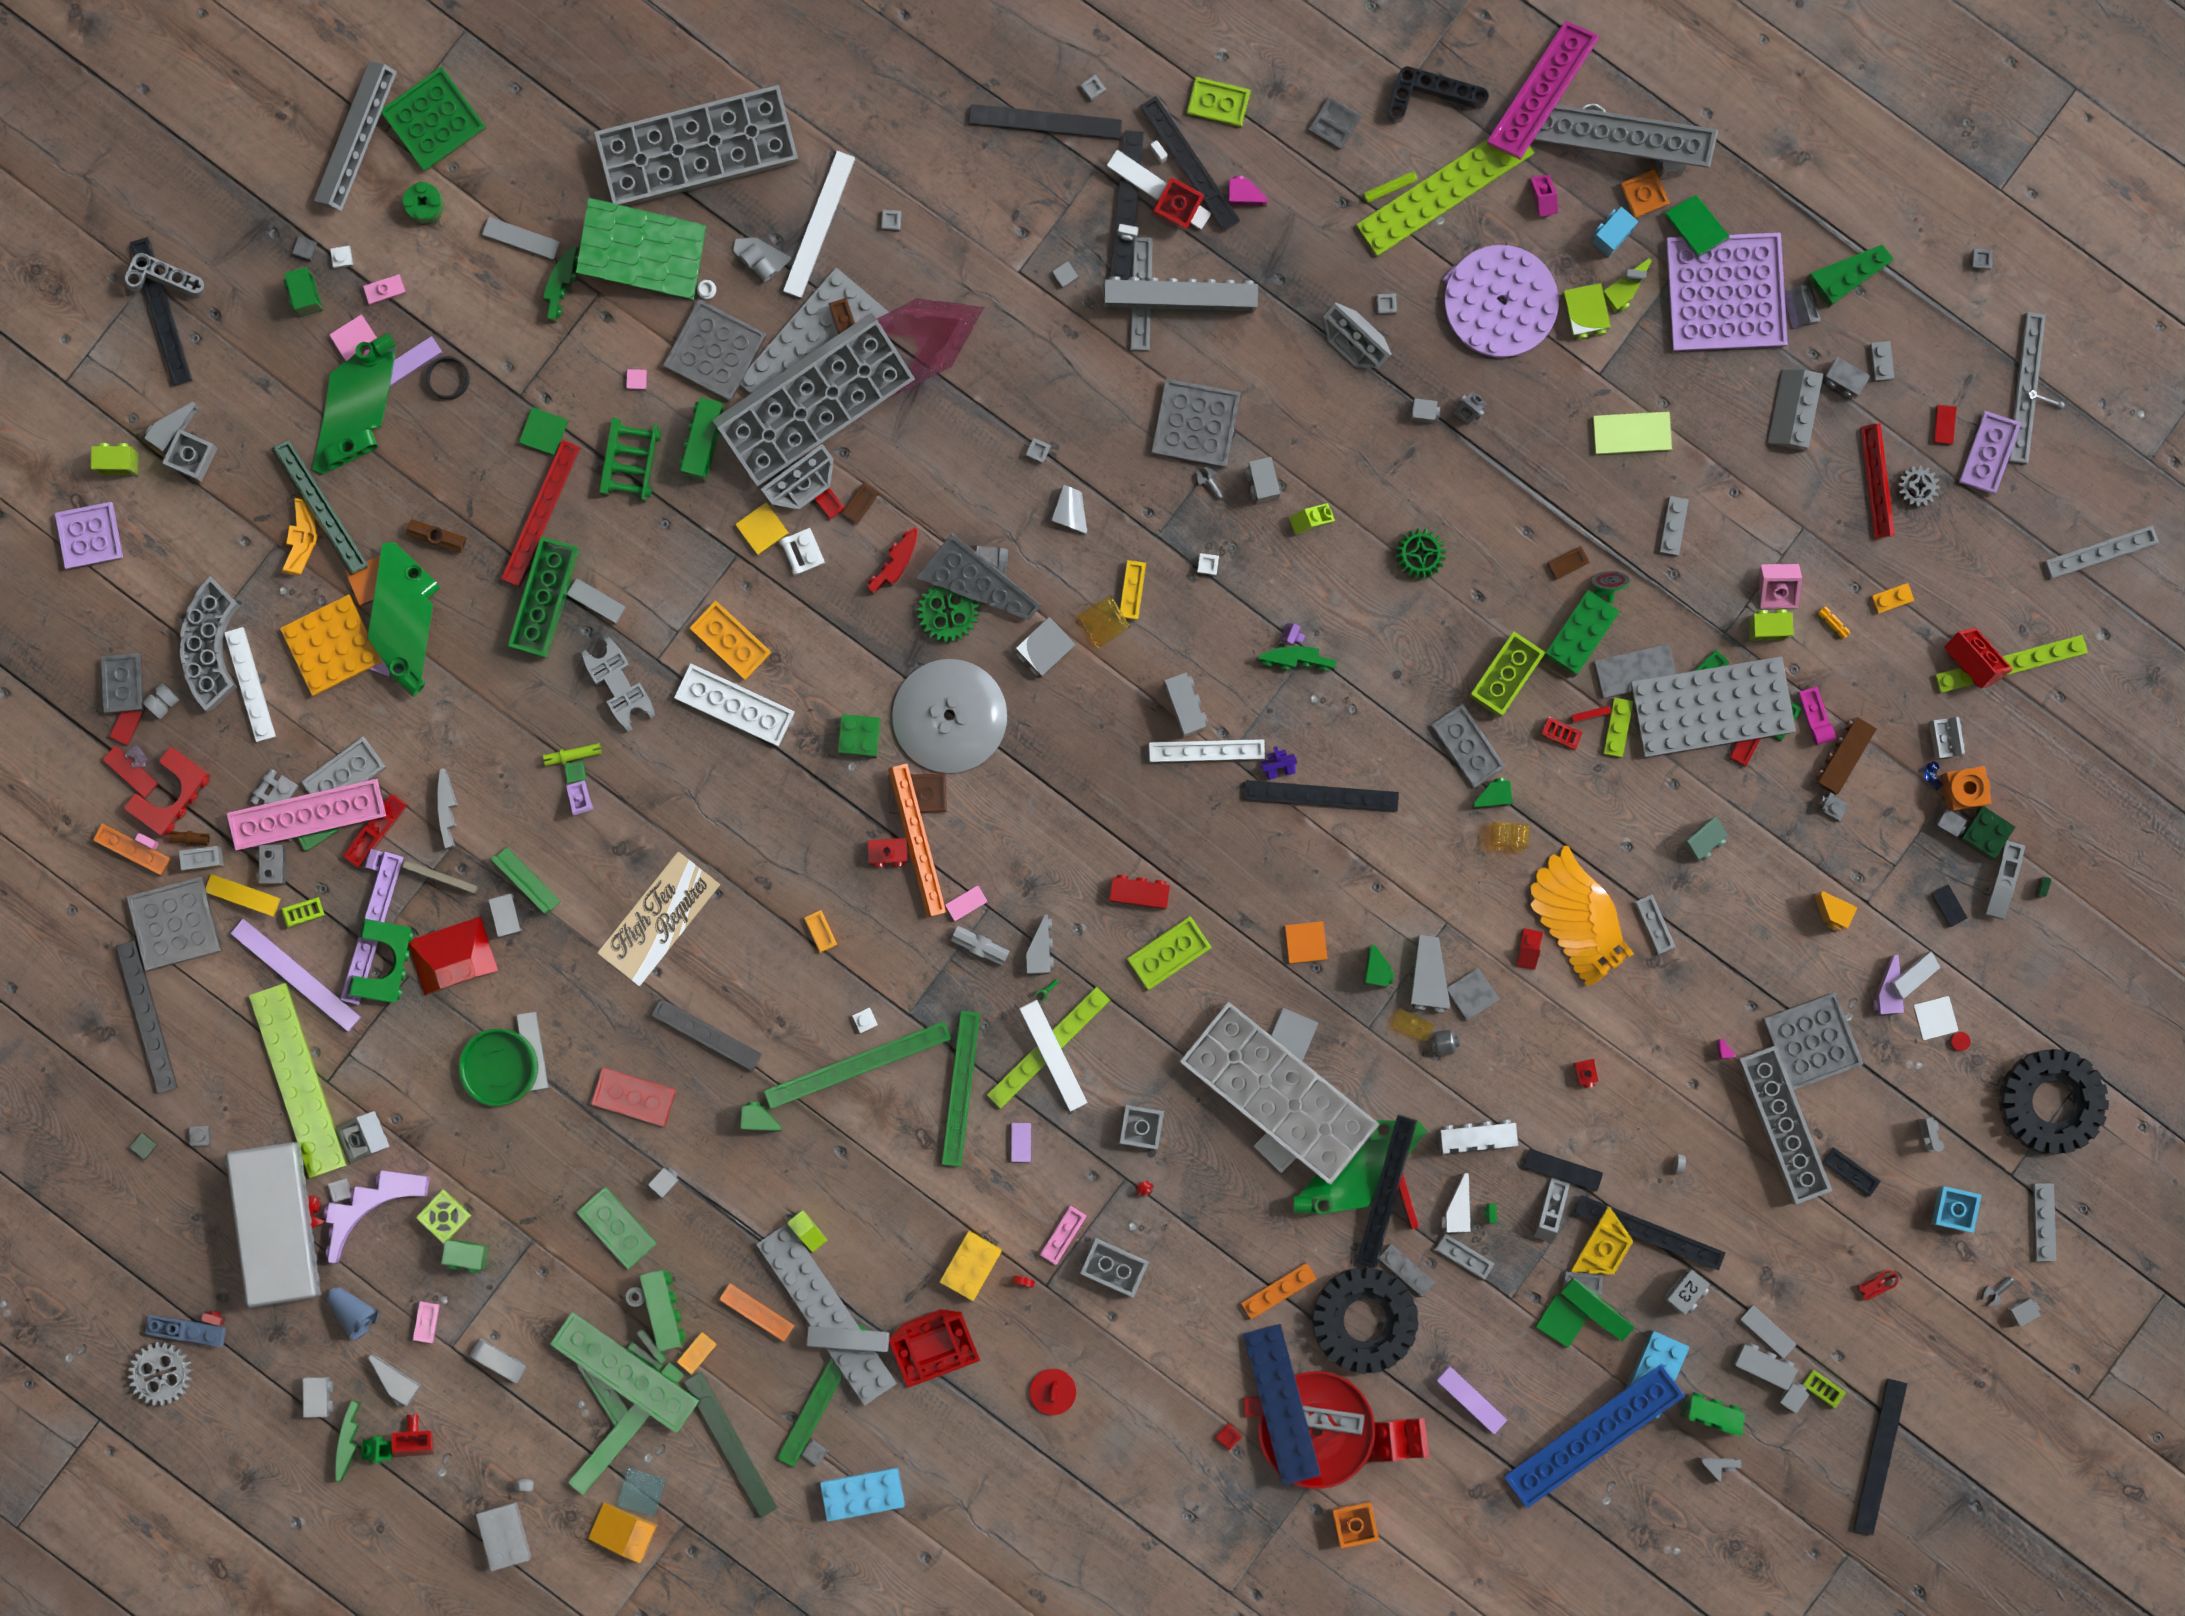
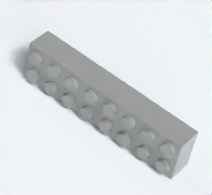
(1180, 295)
(1784, 1125)

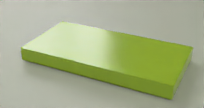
(1169, 953)

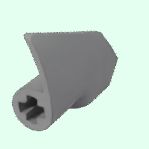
(760, 257)

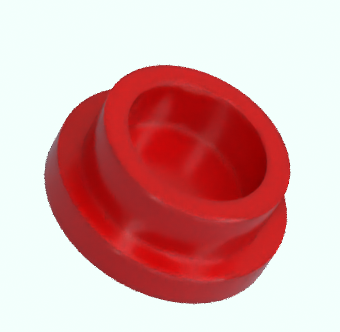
(1144, 1188)

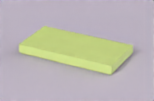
(1632, 433)

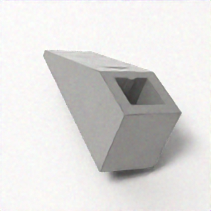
(1038, 953)

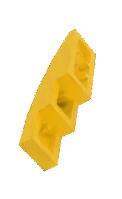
(242, 895)

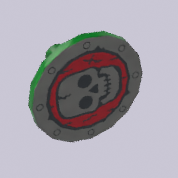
(1608, 583)

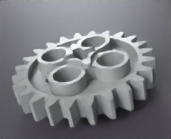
(166, 1389)

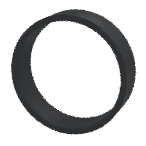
(437, 361)

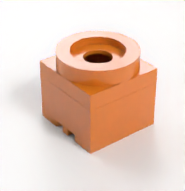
(1966, 789)

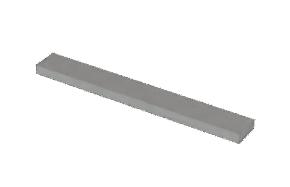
(2027, 382)

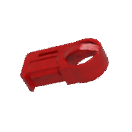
(1875, 1286)

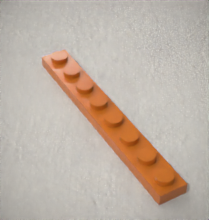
(917, 840)

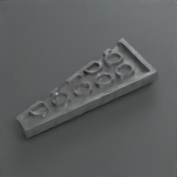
(970, 575)

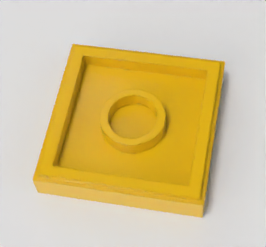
(762, 528)

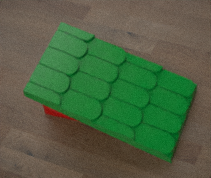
(641, 249)

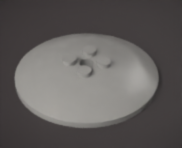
(957, 743)

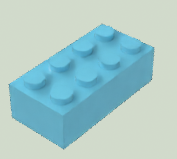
(1659, 1350)
(862, 1494)

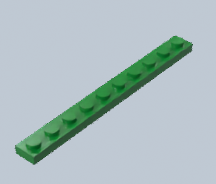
(857, 1065)

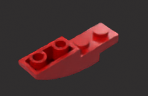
(901, 556)

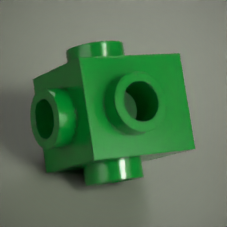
(376, 1450)

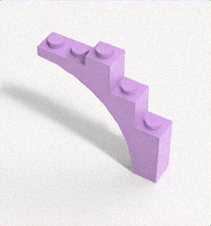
(345, 1217)

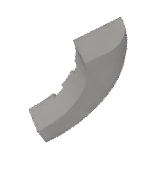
(203, 644)

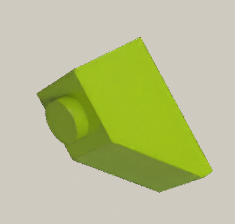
(807, 1231)

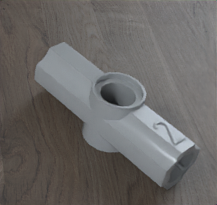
(980, 945)

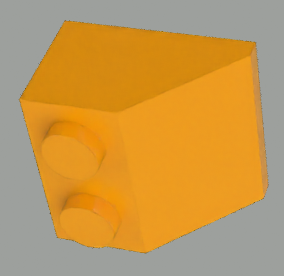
(1834, 911)

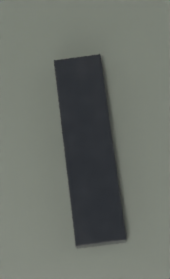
(1563, 1169)

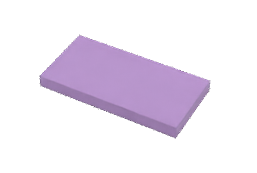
(1990, 452)

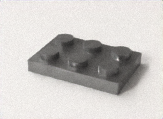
(122, 683)

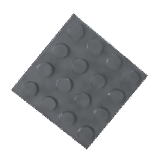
(715, 350)
(1196, 423)
(173, 923)
(1813, 1041)

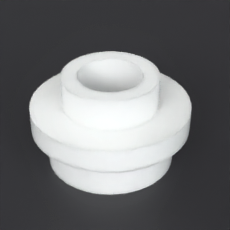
(629, 1299)

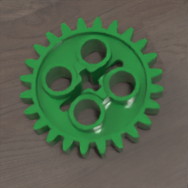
(930, 614)

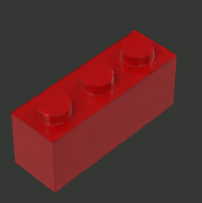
(1139, 892)

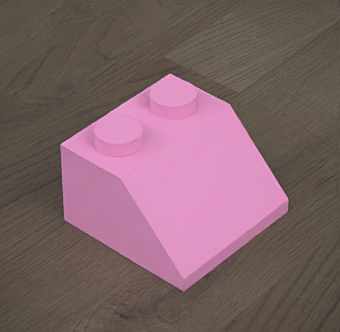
(1779, 586)

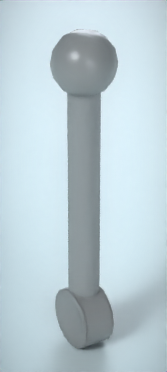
(2032, 394)

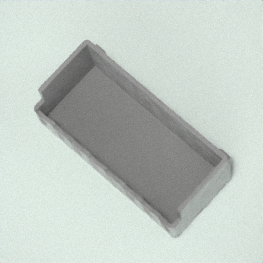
(273, 1224)

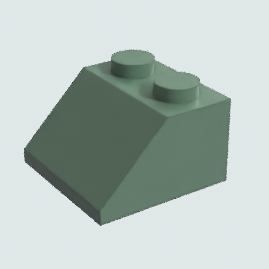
(1705, 839)

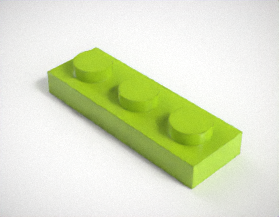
(1618, 727)

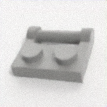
(1929, 1129)

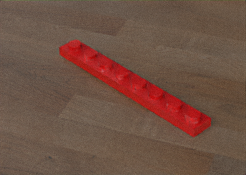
(540, 513)

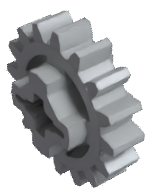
(1918, 494)

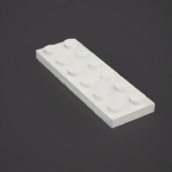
(734, 705)

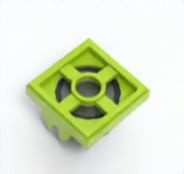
(445, 1217)

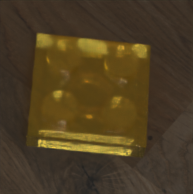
(1104, 621)

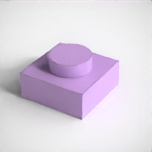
(374, 859)

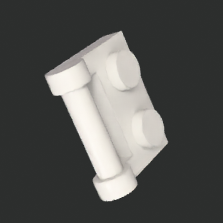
(808, 549)

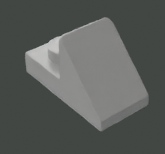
(1715, 1465)

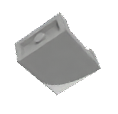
(1044, 647)

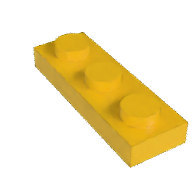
(1132, 589)

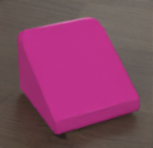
(1724, 1050)

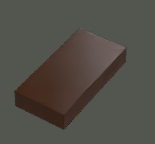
(860, 503)
(1568, 563)

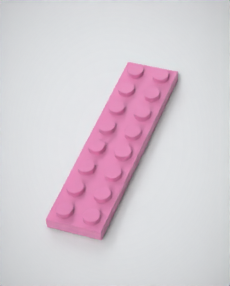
(306, 814)

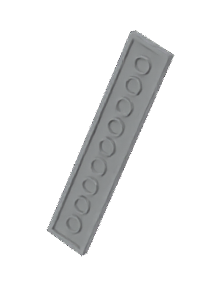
(1629, 135)
(824, 1309)

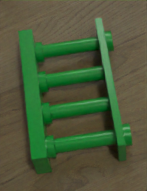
(611, 466)

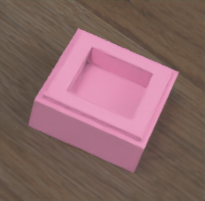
(636, 379)
(147, 841)

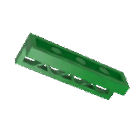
(526, 880)

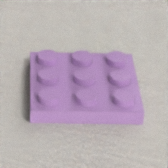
(89, 535)

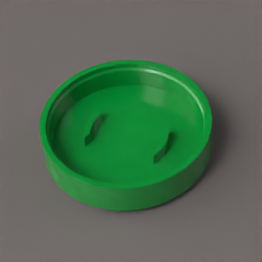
(498, 1067)

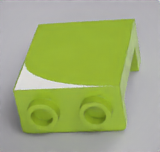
(1587, 311)

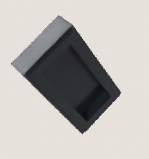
(1949, 906)

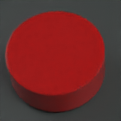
(1960, 1041)

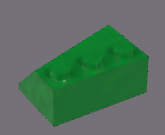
(1713, 1414)

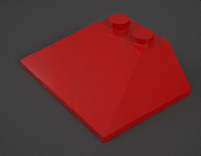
(452, 955)
(933, 1346)

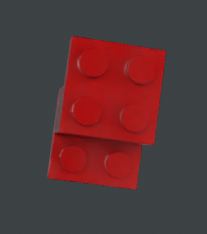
(1399, 1440)

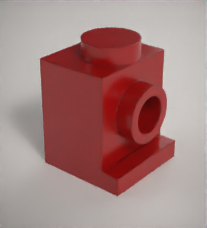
(1581, 1067)

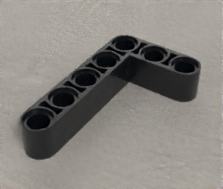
(1433, 89)

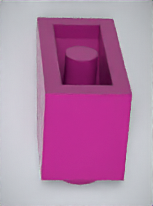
(1245, 193)
(1544, 195)

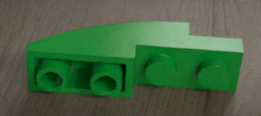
(562, 275)
(1289, 656)

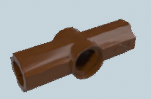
(447, 540)

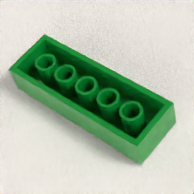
(544, 597)

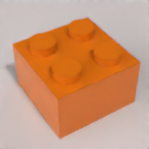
(1355, 1524)

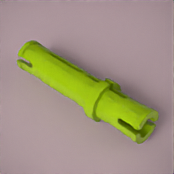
(572, 754)

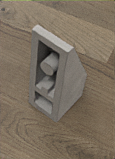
(164, 430)
(1551, 1210)
(397, 1384)

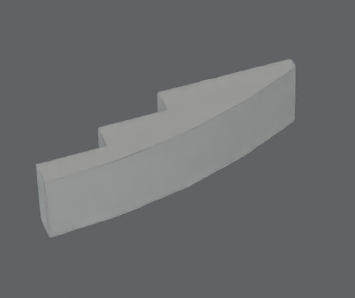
(446, 801)
(848, 1339)

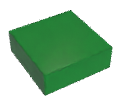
(575, 772)

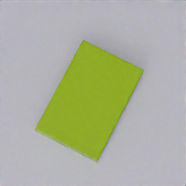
(1218, 102)

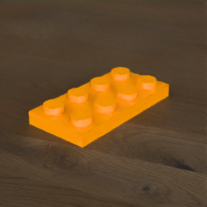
(730, 640)

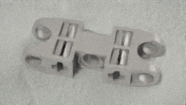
(611, 669)

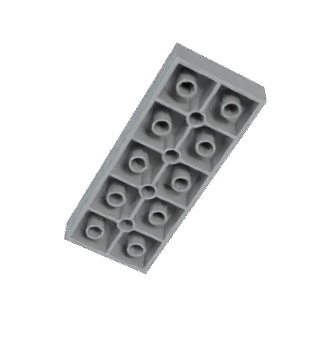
(696, 147)
(814, 399)
(1279, 1093)

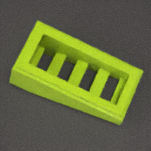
(285, 912)
(1838, 1398)

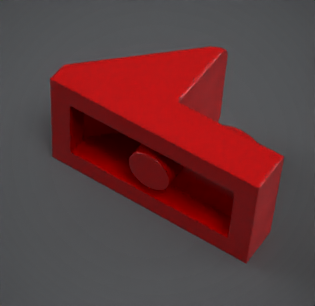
(1529, 948)
(314, 1207)

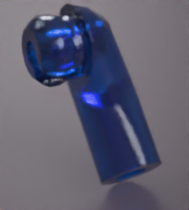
(1931, 775)

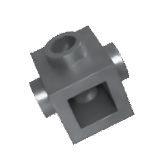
(1470, 408)

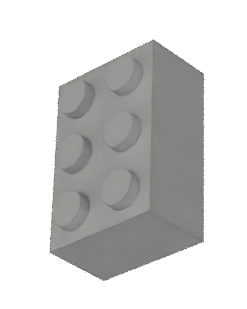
(1186, 704)
(1114, 1267)
(503, 1536)

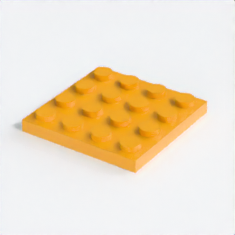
(331, 645)

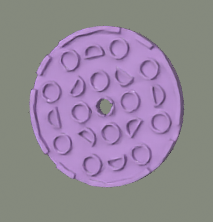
(1496, 328)

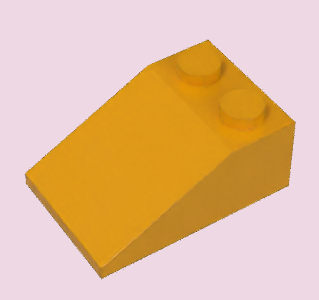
(622, 1532)

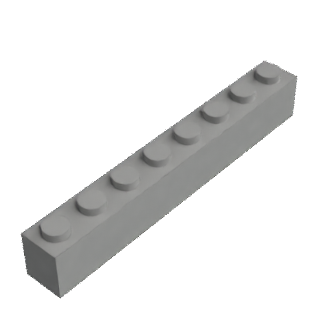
(355, 136)

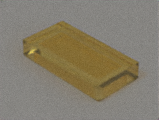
(1412, 1025)

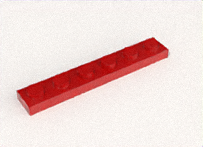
(1877, 481)

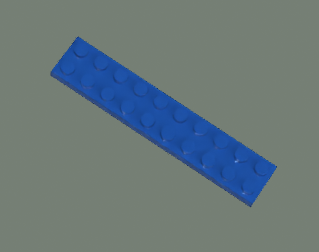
(1594, 1435)

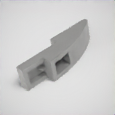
(2005, 880)

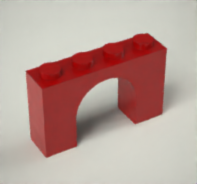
(192, 780)

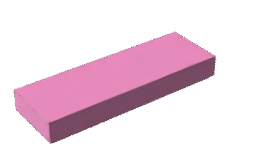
(1063, 1235)

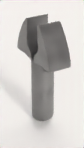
(1210, 483)
(1997, 1291)

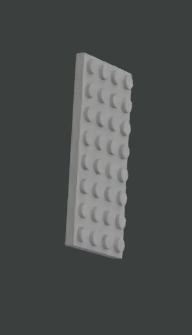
(809, 329)
(1713, 706)

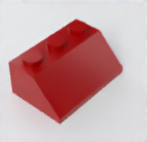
(1977, 657)

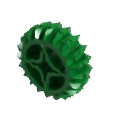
(1411, 555)

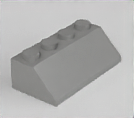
(1795, 409)

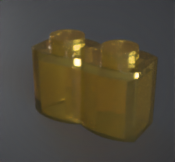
(1510, 835)

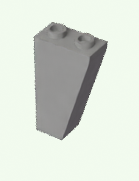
(1429, 979)

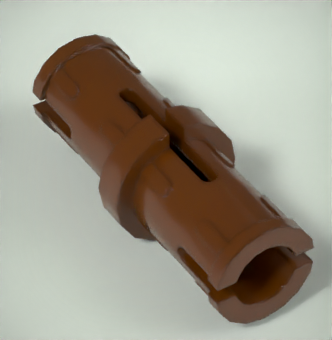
(189, 838)

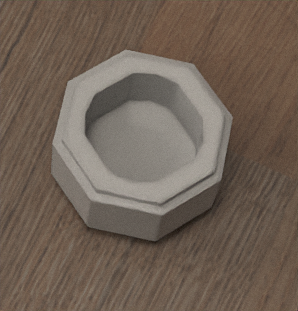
(524, 1484)

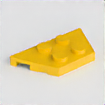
(1604, 1247)

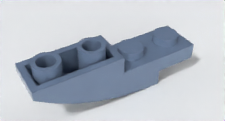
(185, 1330)

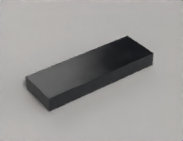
(1851, 1171)

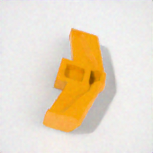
(301, 538)

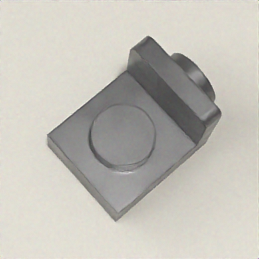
(1833, 806)

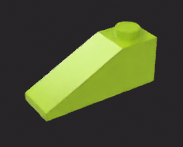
(1623, 291)

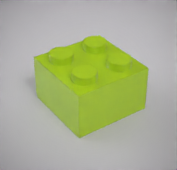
(114, 459)
(1770, 626)

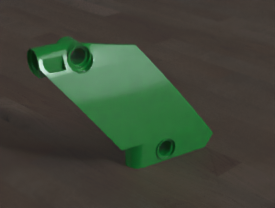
(355, 404)
(401, 616)
(1358, 1180)

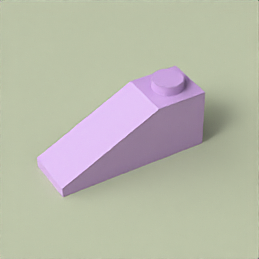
(1886, 998)

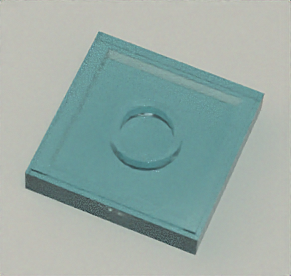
(641, 1492)

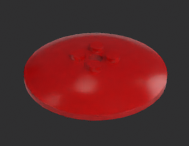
(1337, 1452)

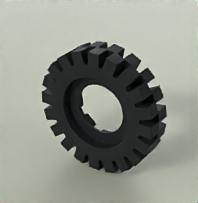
(2088, 1101)
(1400, 1320)

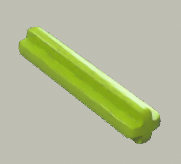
(1390, 186)

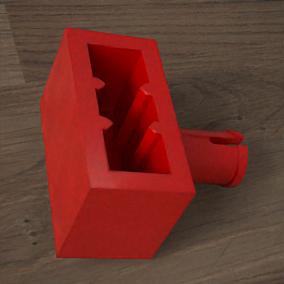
(887, 851)
(413, 1441)

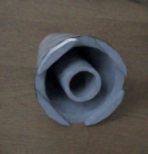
(351, 1312)

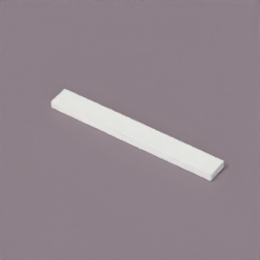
(819, 224)

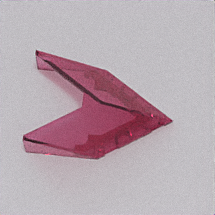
(938, 330)

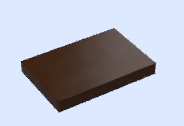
(929, 791)

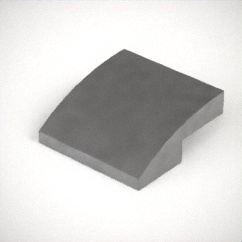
(1335, 122)

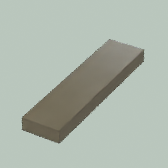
(441, 877)

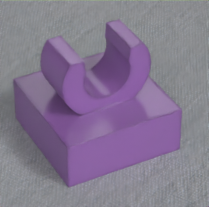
(1292, 634)

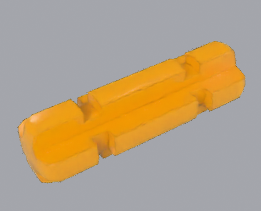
(1834, 622)

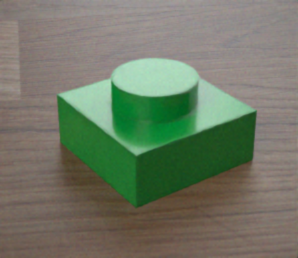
(1490, 1213)

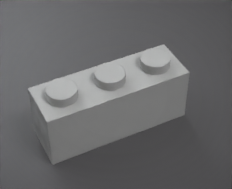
(1765, 1366)

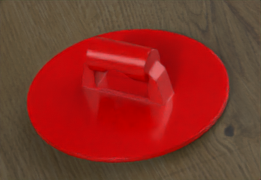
(1053, 1391)

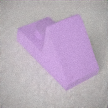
(579, 797)

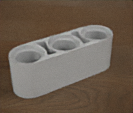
(498, 1360)

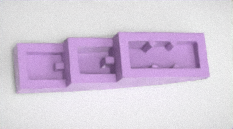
(1471, 1399)

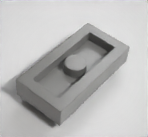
(1882, 361)

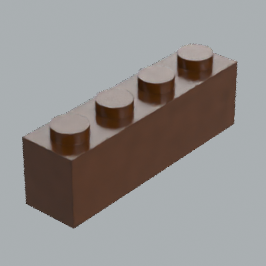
(1845, 755)

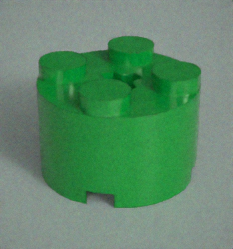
(423, 192)

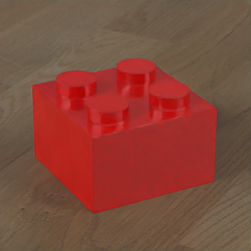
(1177, 204)

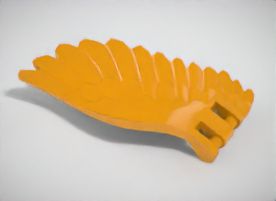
(1579, 916)

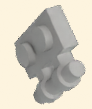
(282, 789)

